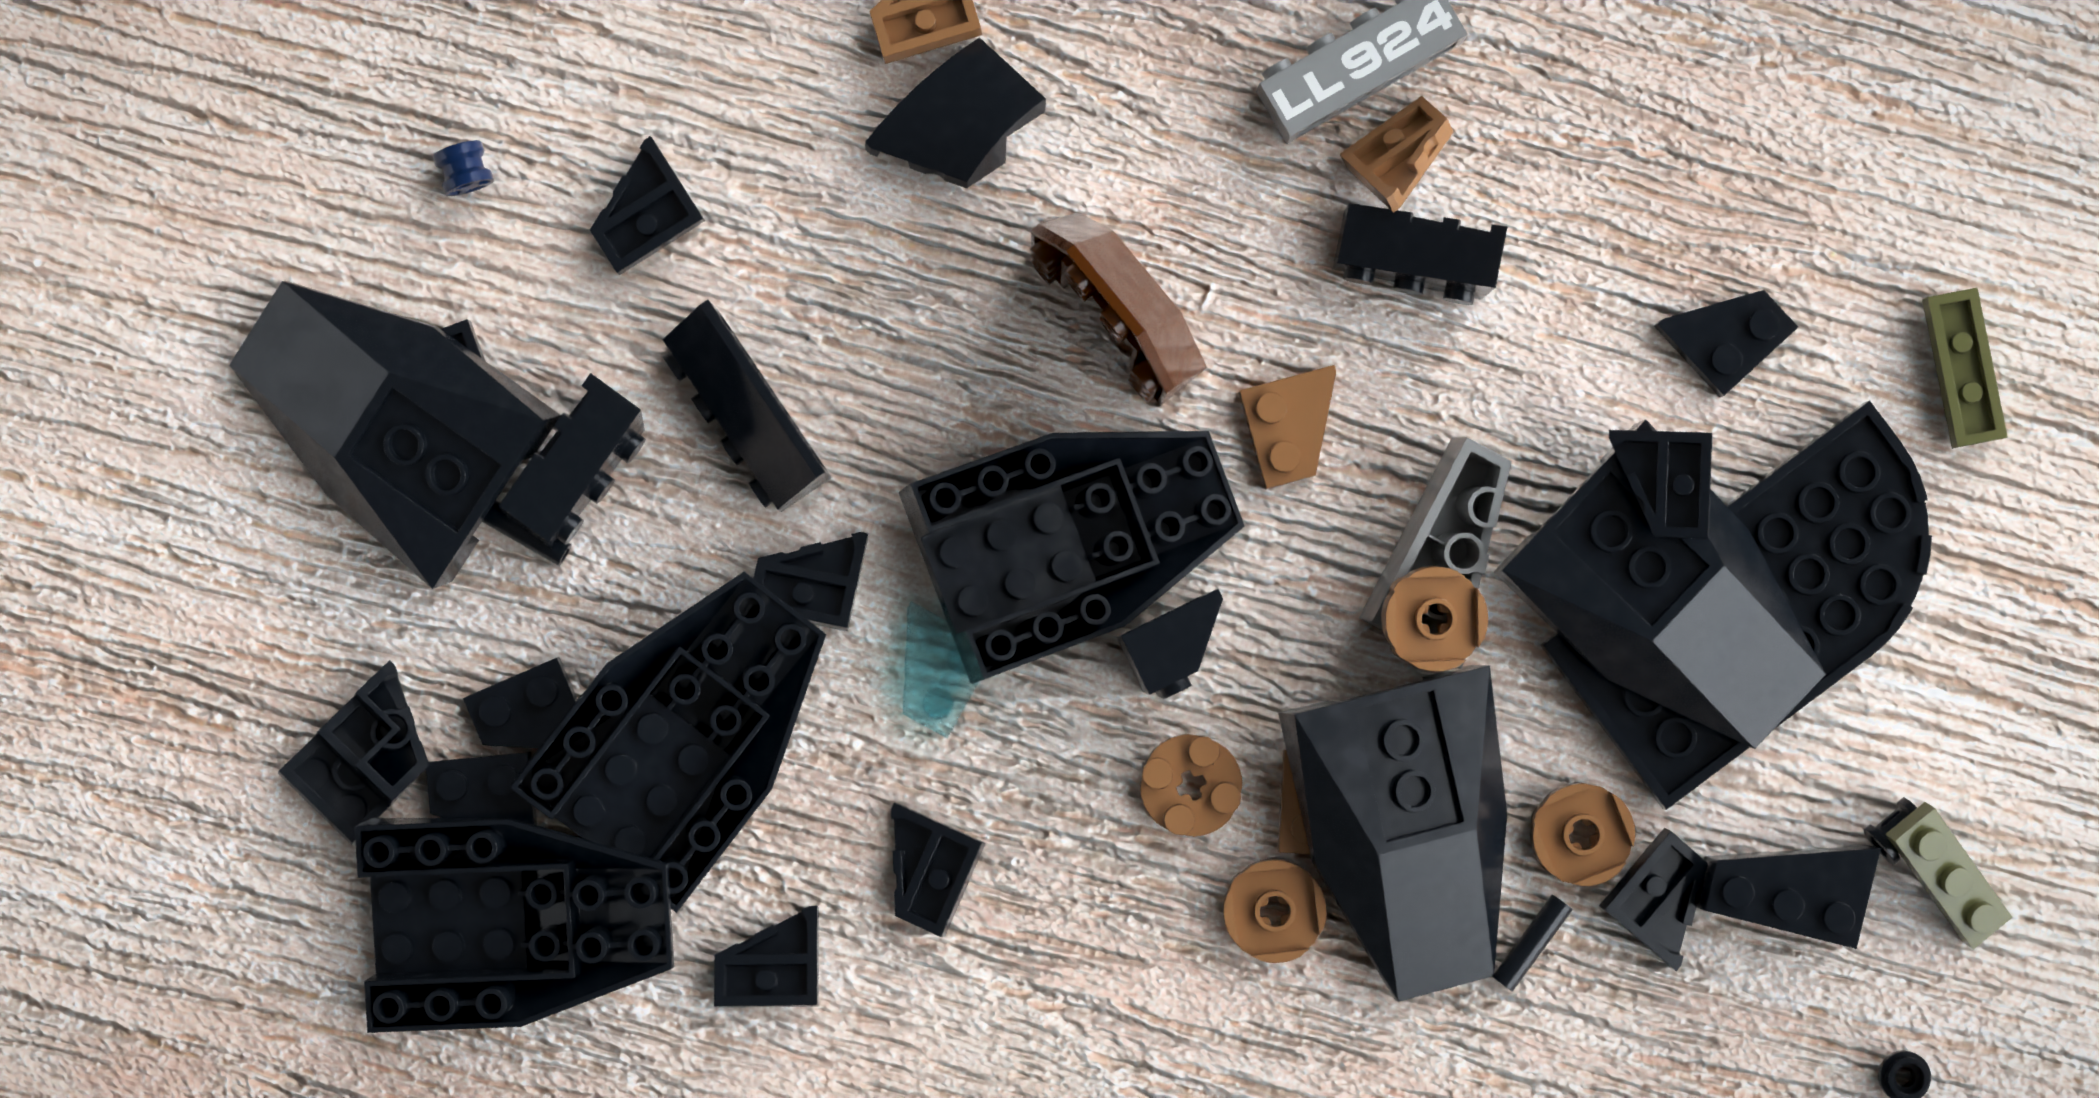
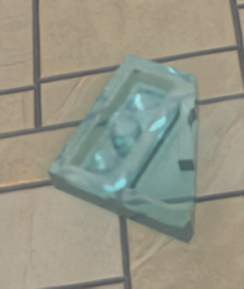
(934, 673)

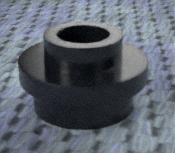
(1920, 1075)

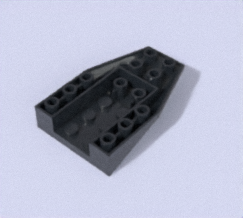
(391, 420)
(1066, 537)
(1667, 616)
(681, 733)
(1408, 823)
(503, 921)

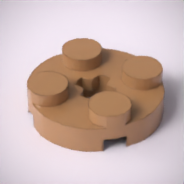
(1411, 598)
(1218, 796)
(1609, 846)
(1254, 932)

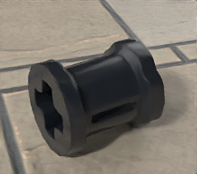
(1877, 836)

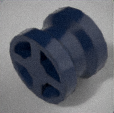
(463, 168)

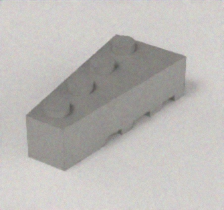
(1448, 524)

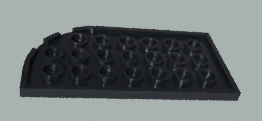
(1847, 550)

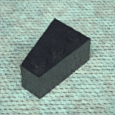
(1419, 253)
(575, 465)
(1795, 891)

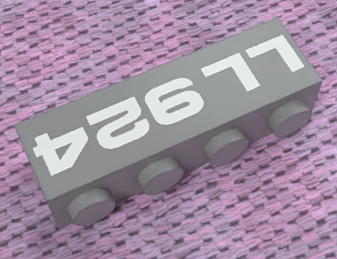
(1358, 63)

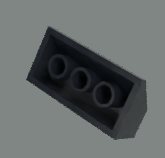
(745, 407)
(1171, 645)

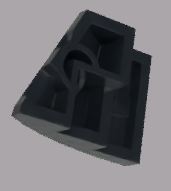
(959, 117)
(360, 756)

